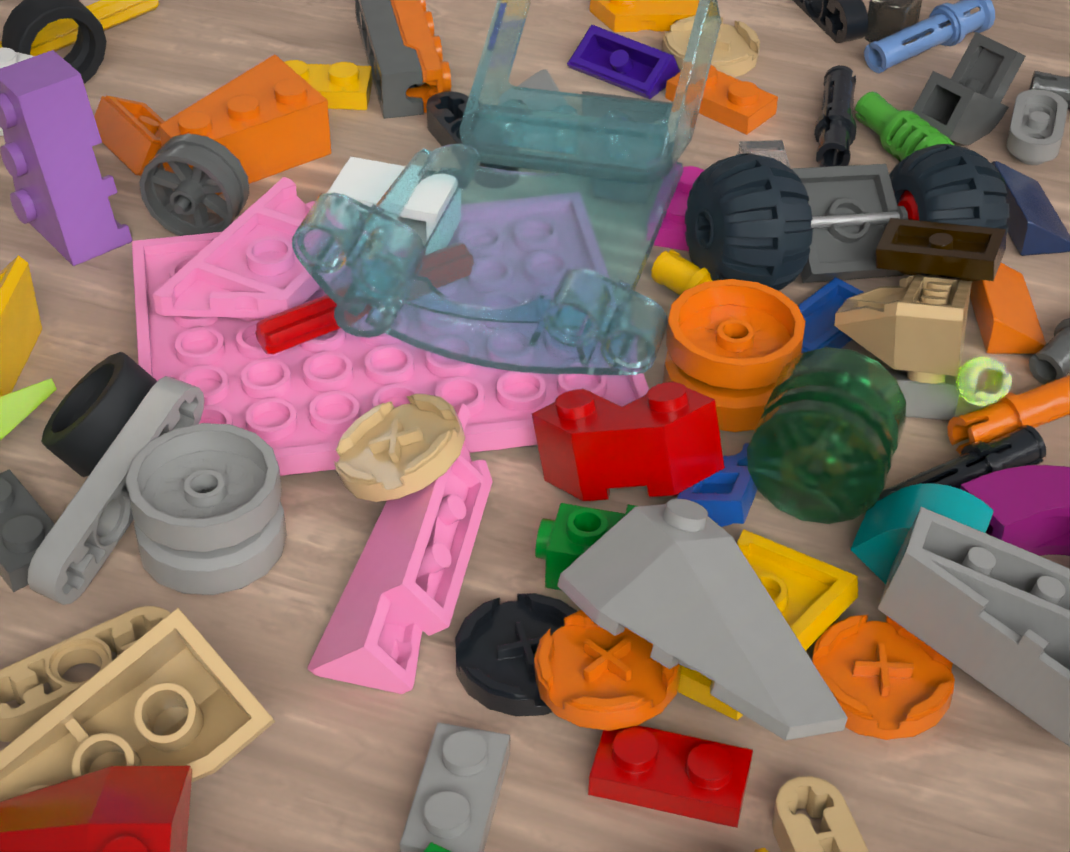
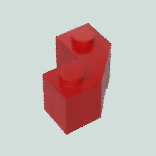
(653, 442)

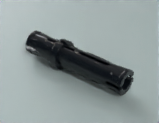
(836, 126)
(979, 458)

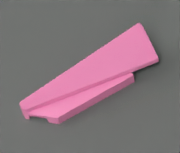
(406, 579)

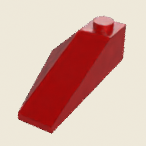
(102, 813)

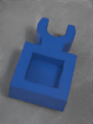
(726, 493)

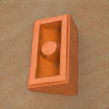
(129, 131)
(1006, 314)

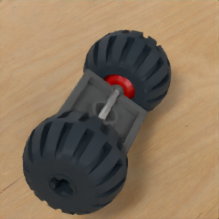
(775, 221)

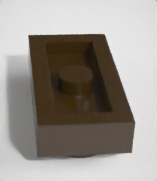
(941, 249)

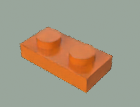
(731, 101)

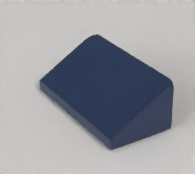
(1032, 219)

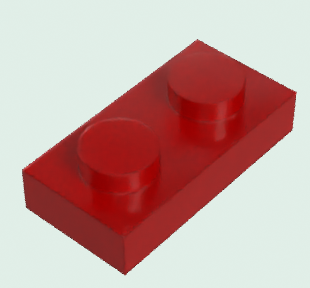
(672, 773)

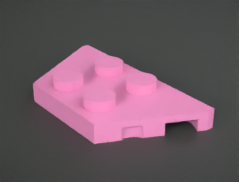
(247, 266)

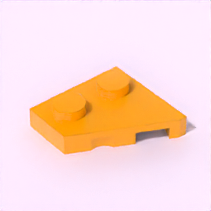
(642, 14)

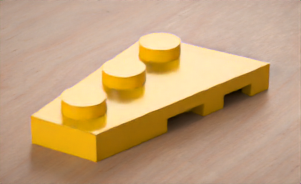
(804, 591)

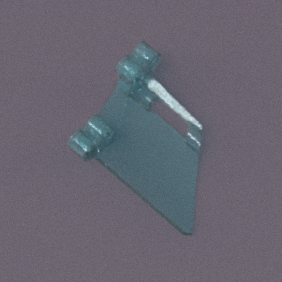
(512, 277)

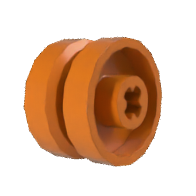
(732, 346)

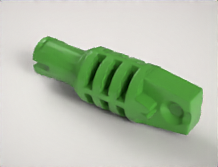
(898, 130)

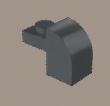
(971, 100)

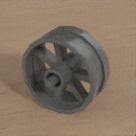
(212, 172)

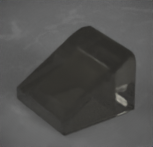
(891, 16)

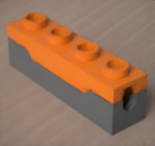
(402, 54)

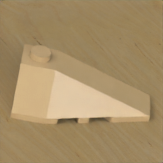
(150, 706)

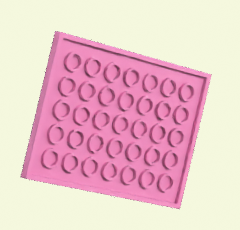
(318, 388)

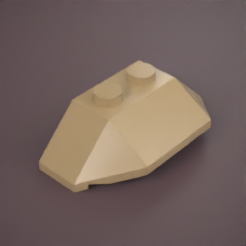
(911, 325)

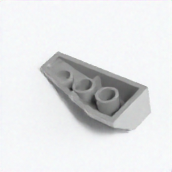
(703, 607)

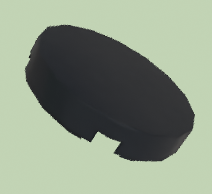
(499, 649)

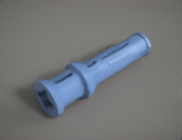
(891, 51)

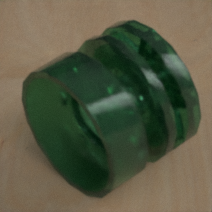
(827, 436)

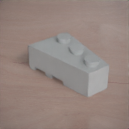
(988, 612)

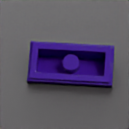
(623, 62)

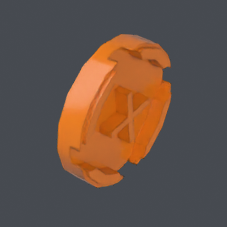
(601, 676)
(884, 677)

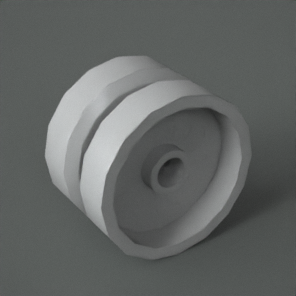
(207, 508)

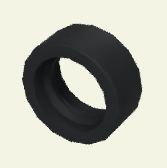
(33, 15)
(96, 412)

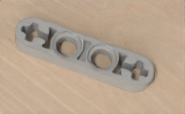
(102, 507)

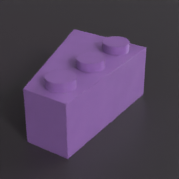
(52, 158)

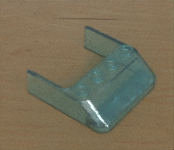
(582, 131)

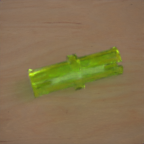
(997, 383)

